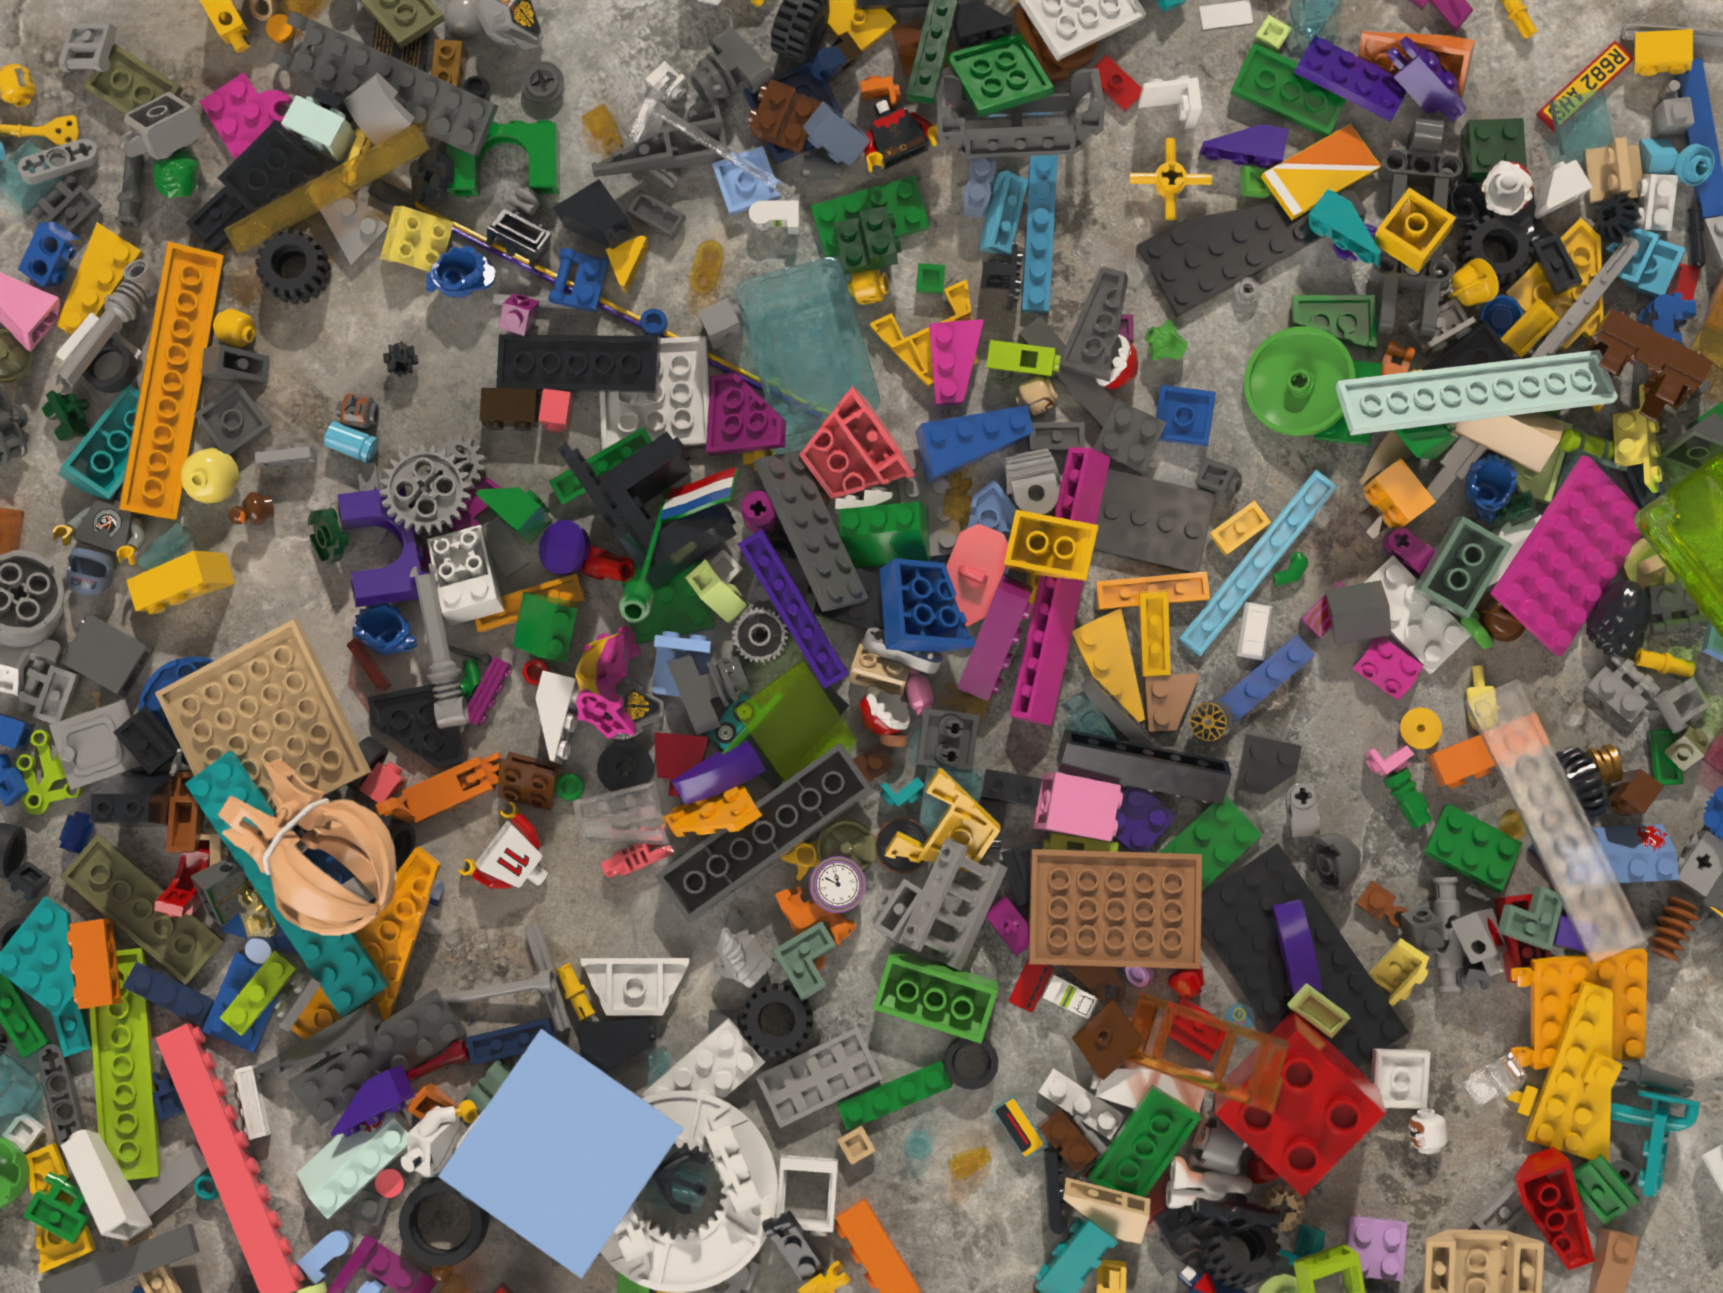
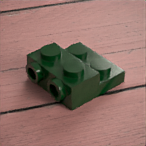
(867, 241)

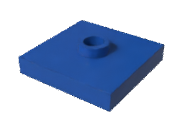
(1187, 415)

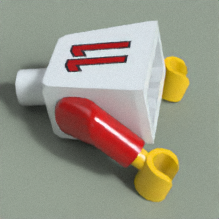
(509, 856)

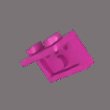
(1388, 667)

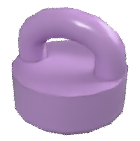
(1139, 975)

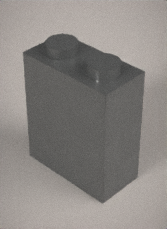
(106, 655)

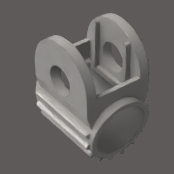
(1032, 473)

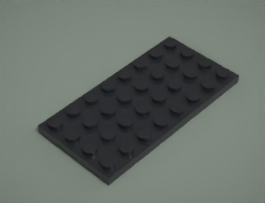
(1243, 933)

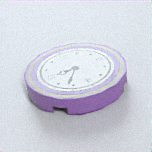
(837, 884)

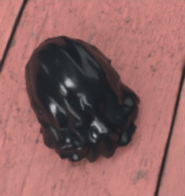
(1620, 619)

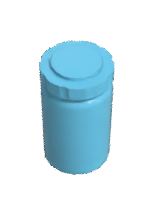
(351, 442)

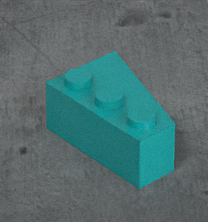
(1074, 1258)

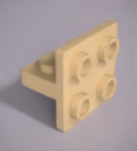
(1613, 170)
(878, 671)

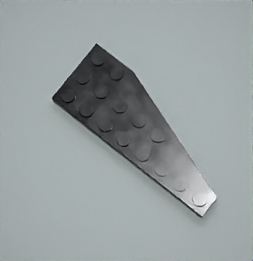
(1219, 249)

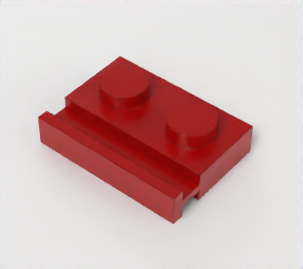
(1195, 1035)

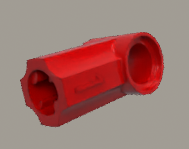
(604, 565)

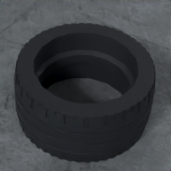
(418, 1245)

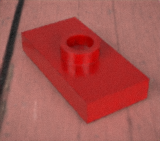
(1117, 84)

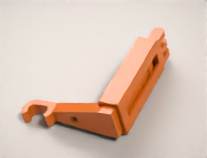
(443, 791)

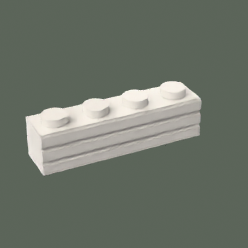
(252, 1102)

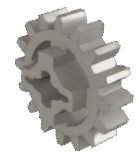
(470, 461)

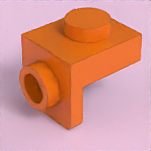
(876, 87)

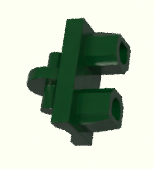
(70, 414)

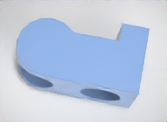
(324, 1252)

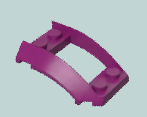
(384, 1266)

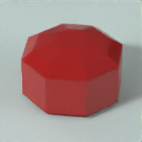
(533, 670)

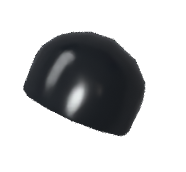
(1466, 205)

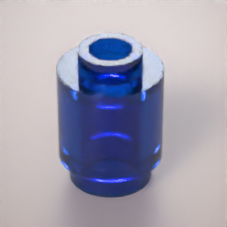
(76, 832)

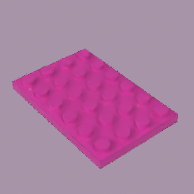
(1569, 557)

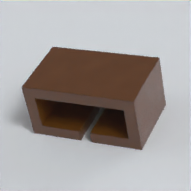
(1633, 793)
(1062, 1132)

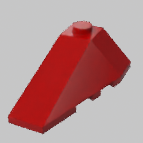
(1553, 1203)

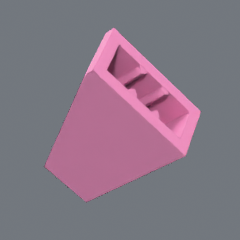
(27, 311)

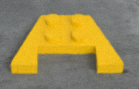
(916, 348)
(961, 822)

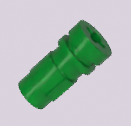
(1409, 799)

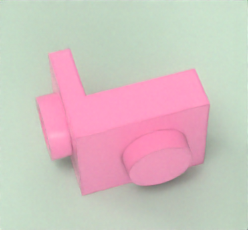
(1396, 761)

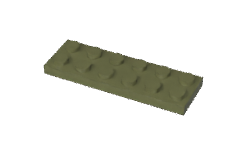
(128, 897)

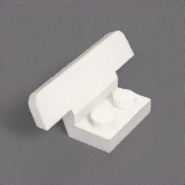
(15, 659)

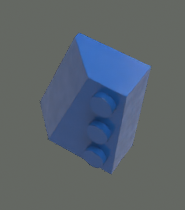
(921, 608)

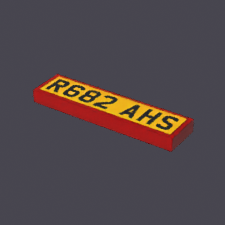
(1593, 77)

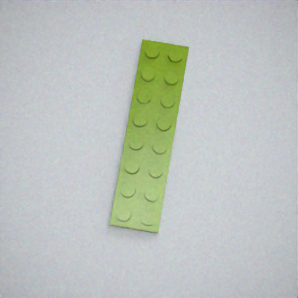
(125, 1077)

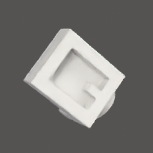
(679, 87)

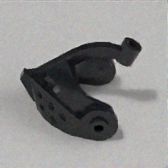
(665, 1175)

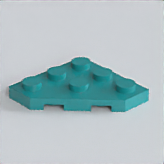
(40, 957)

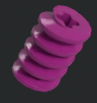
(751, 505)

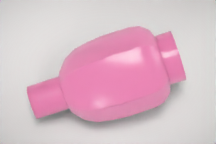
(918, 691)

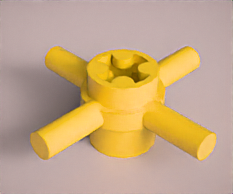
(1170, 168)

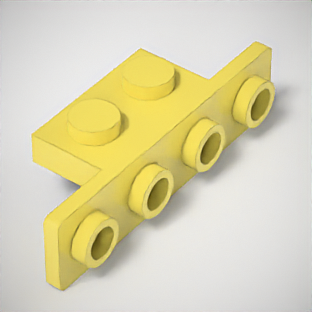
(1637, 443)

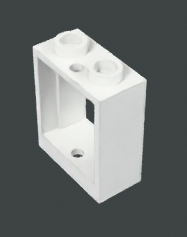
(811, 1164)

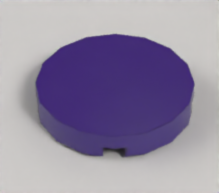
(564, 547)

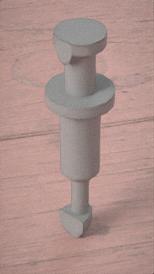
(1091, 1137)

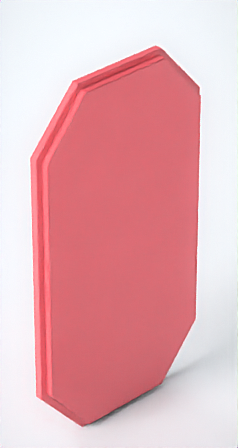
(977, 569)

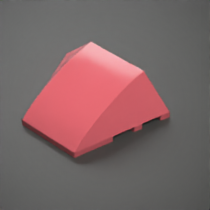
(854, 449)

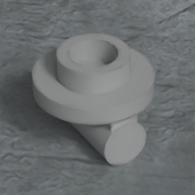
(525, 200)

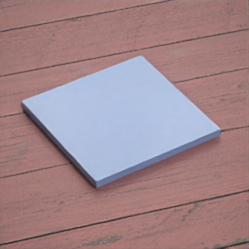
(561, 1153)

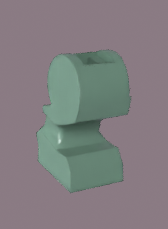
(487, 1086)

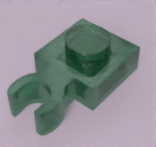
(1516, 511)

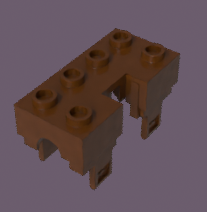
(1672, 367)

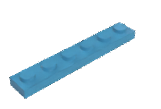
(1039, 234)

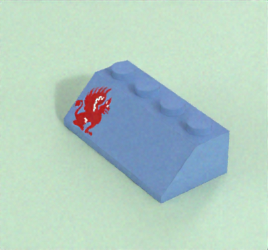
(1639, 852)

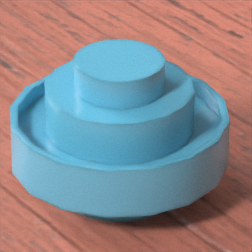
(1694, 164)

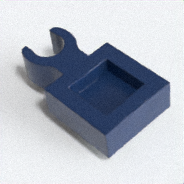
(167, 1099)

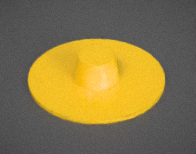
(1421, 728)

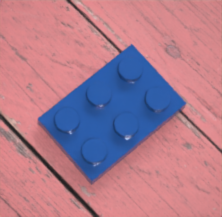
(237, 977)

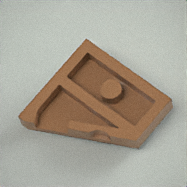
(1167, 699)

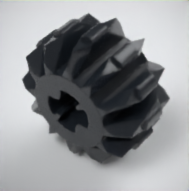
(1616, 217)

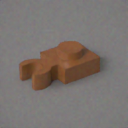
(1378, 902)

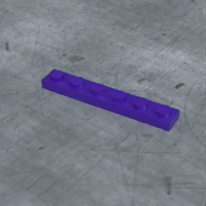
(793, 608)

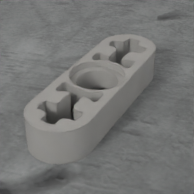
(53, 171)
(926, 662)

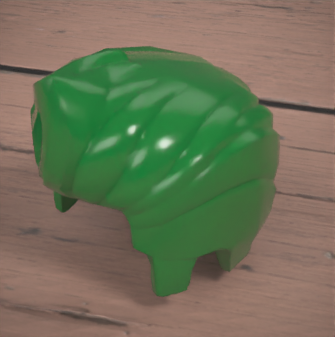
(177, 174)

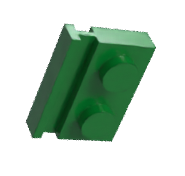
(1604, 1189)

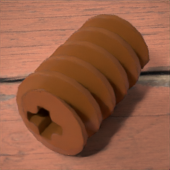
(1673, 928)

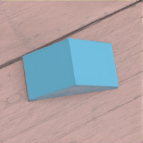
(1657, 156)

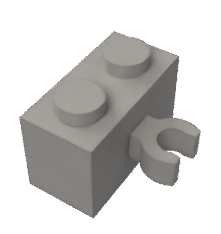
(897, 910)

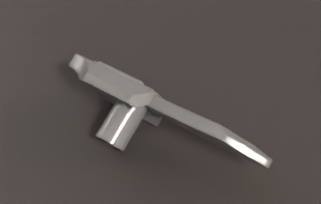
(370, 480)

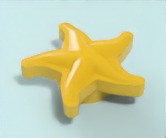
(804, 857)

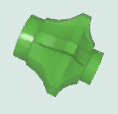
(1165, 342)

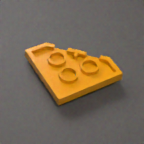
(728, 810)

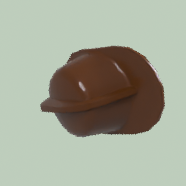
(1497, 619)

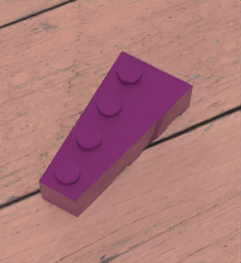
(995, 638)

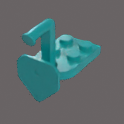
(1662, 1124)

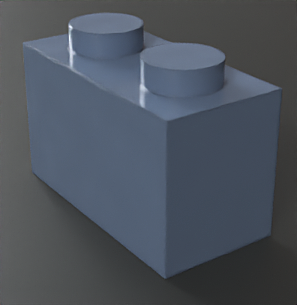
(835, 134)

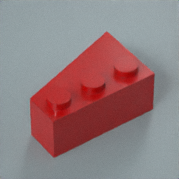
(1519, 953)

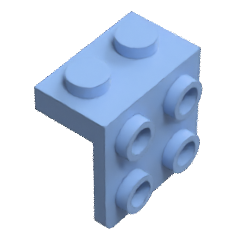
(671, 646)

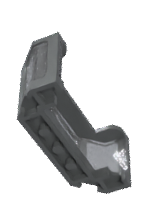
(1035, 128)

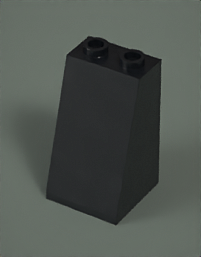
(134, 800)

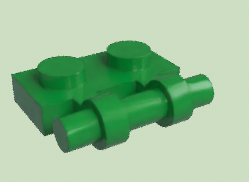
(56, 1215)

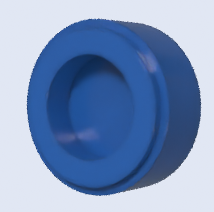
(654, 322)

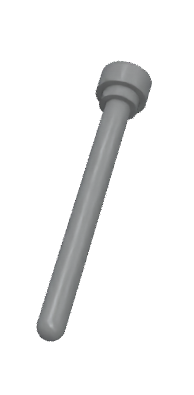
(543, 982)

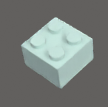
(319, 128)

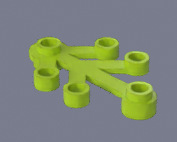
(52, 772)

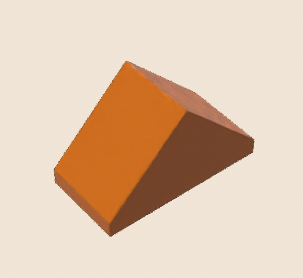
(427, 1099)

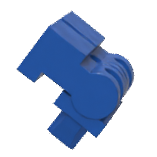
(1666, 313)

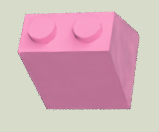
(1077, 806)

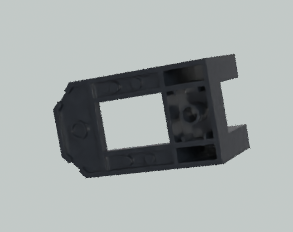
(636, 480)

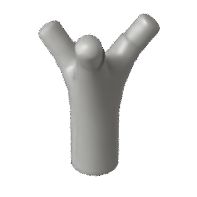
(176, 765)

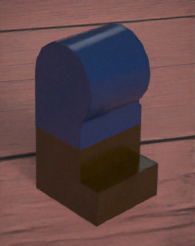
(836, 59)

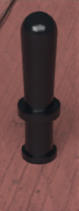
(1696, 238)

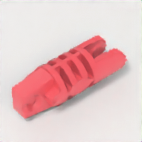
(634, 858)

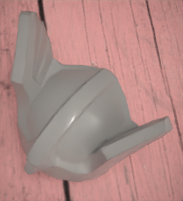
(740, 953)

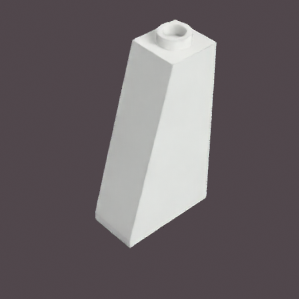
(1130, 1084)
(105, 1187)

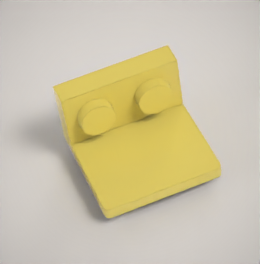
(415, 238)

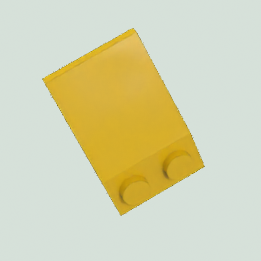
(1050, 546)

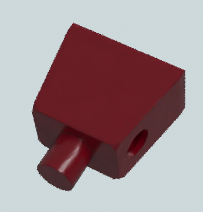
(677, 755)

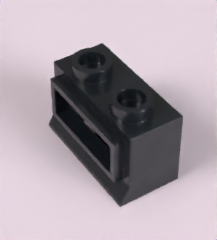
(520, 234)

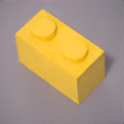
(1663, 52)

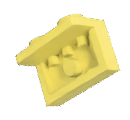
(1400, 970)

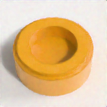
(279, 30)

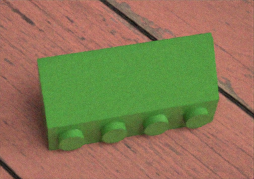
(936, 995)

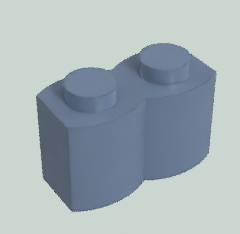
(979, 186)

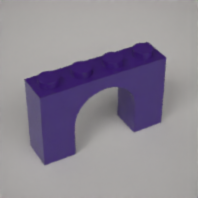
(385, 583)

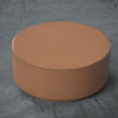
(896, 740)

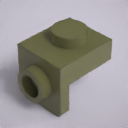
(1688, 747)

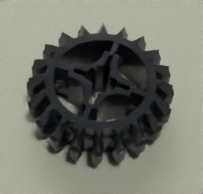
(1584, 781)

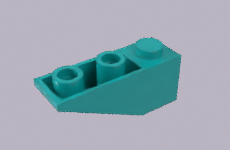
(1340, 222)

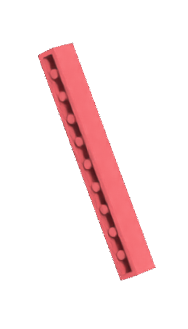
(229, 1160)

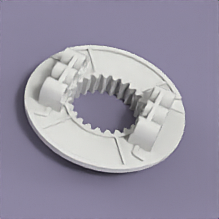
(736, 1234)

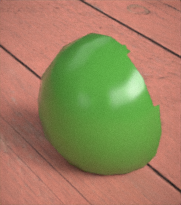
(13, 1172)

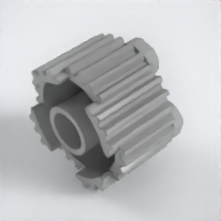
(748, 627)

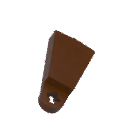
(1096, 978)

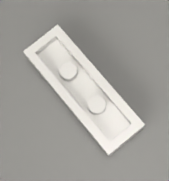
(1081, 1102)

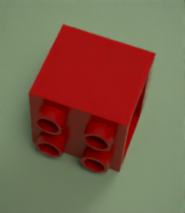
(1318, 1111)

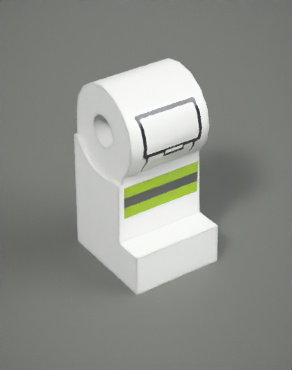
(775, 214)
(1069, 997)

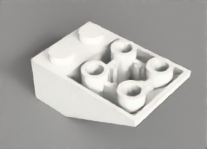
(465, 575)
(557, 711)

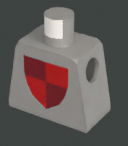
(1481, 929)

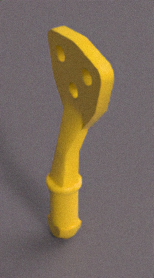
(48, 130)

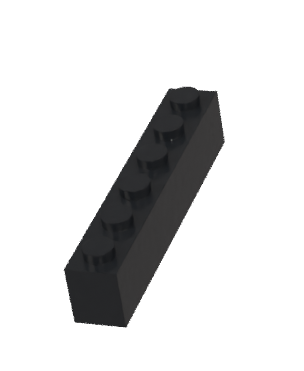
(1143, 766)

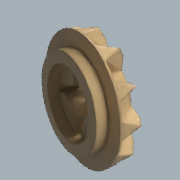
(1275, 1196)

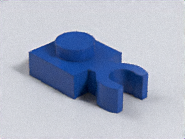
(11, 782)

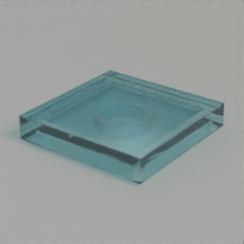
(1581, 121)
(21, 192)

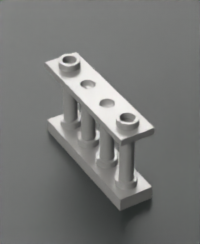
(971, 913)

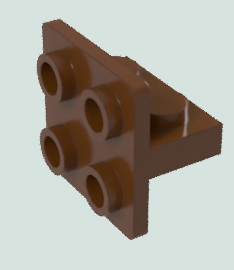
(907, 40)
(528, 780)

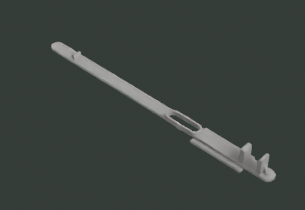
(1465, 451)

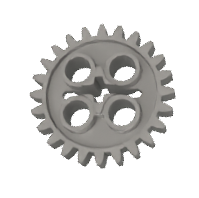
(446, 504)

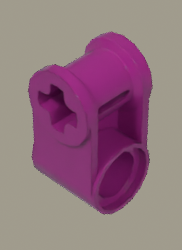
(1412, 553)

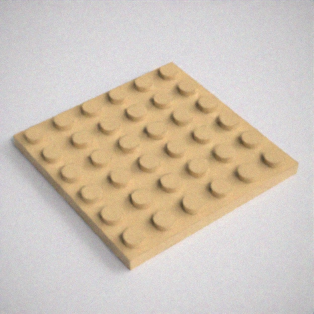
(265, 707)

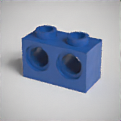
(44, 251)

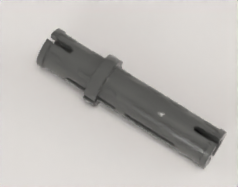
(1640, 1075)

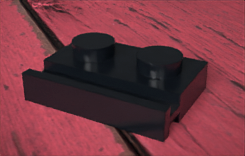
(217, 215)
(148, 740)
(1018, 871)

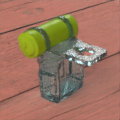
(1582, 444)

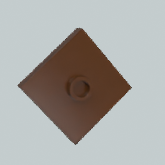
(1108, 1040)

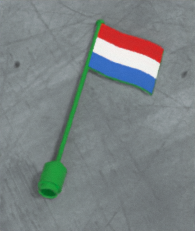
(675, 504)

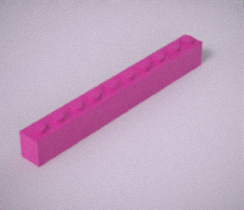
(1058, 597)

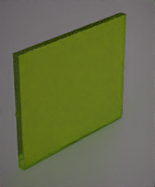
(794, 721)

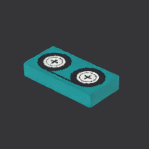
(730, 725)

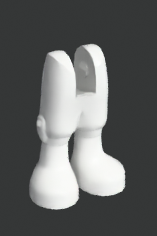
(1213, 1185)

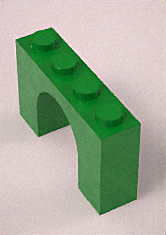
(538, 139)

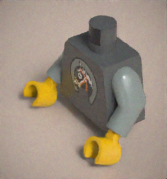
(106, 529)

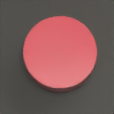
(390, 1182)

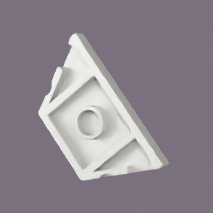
(635, 984)

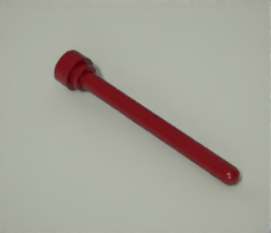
(457, 1053)

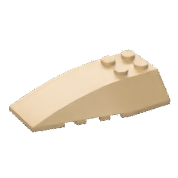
(1482, 1262)

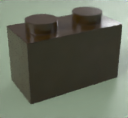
(509, 408)

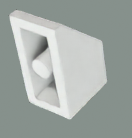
(1561, 187)

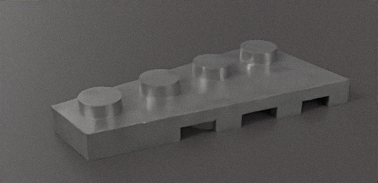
(1097, 328)

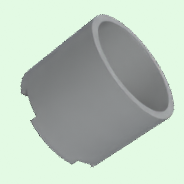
(41, 608)

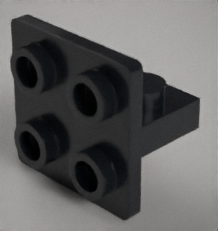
(1002, 275)

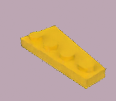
(1109, 659)

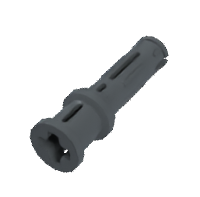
(129, 197)

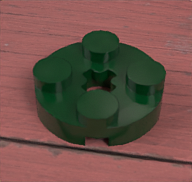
(328, 538)

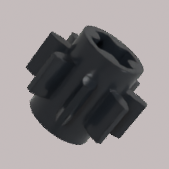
(400, 359)

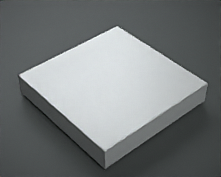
(1401, 1077)

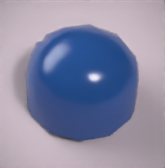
(1501, 314)

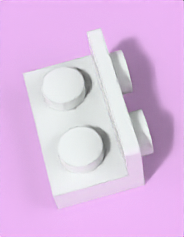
(1656, 201)

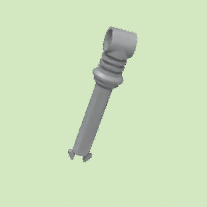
(120, 307)
(450, 708)

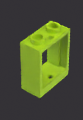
(1328, 1262)

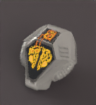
(510, 22)
(638, 704)

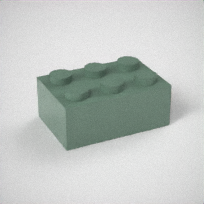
(1462, 566)

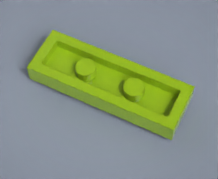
(259, 993)

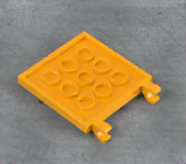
(1554, 991)

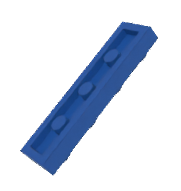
(1267, 677)

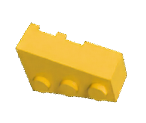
(180, 581)

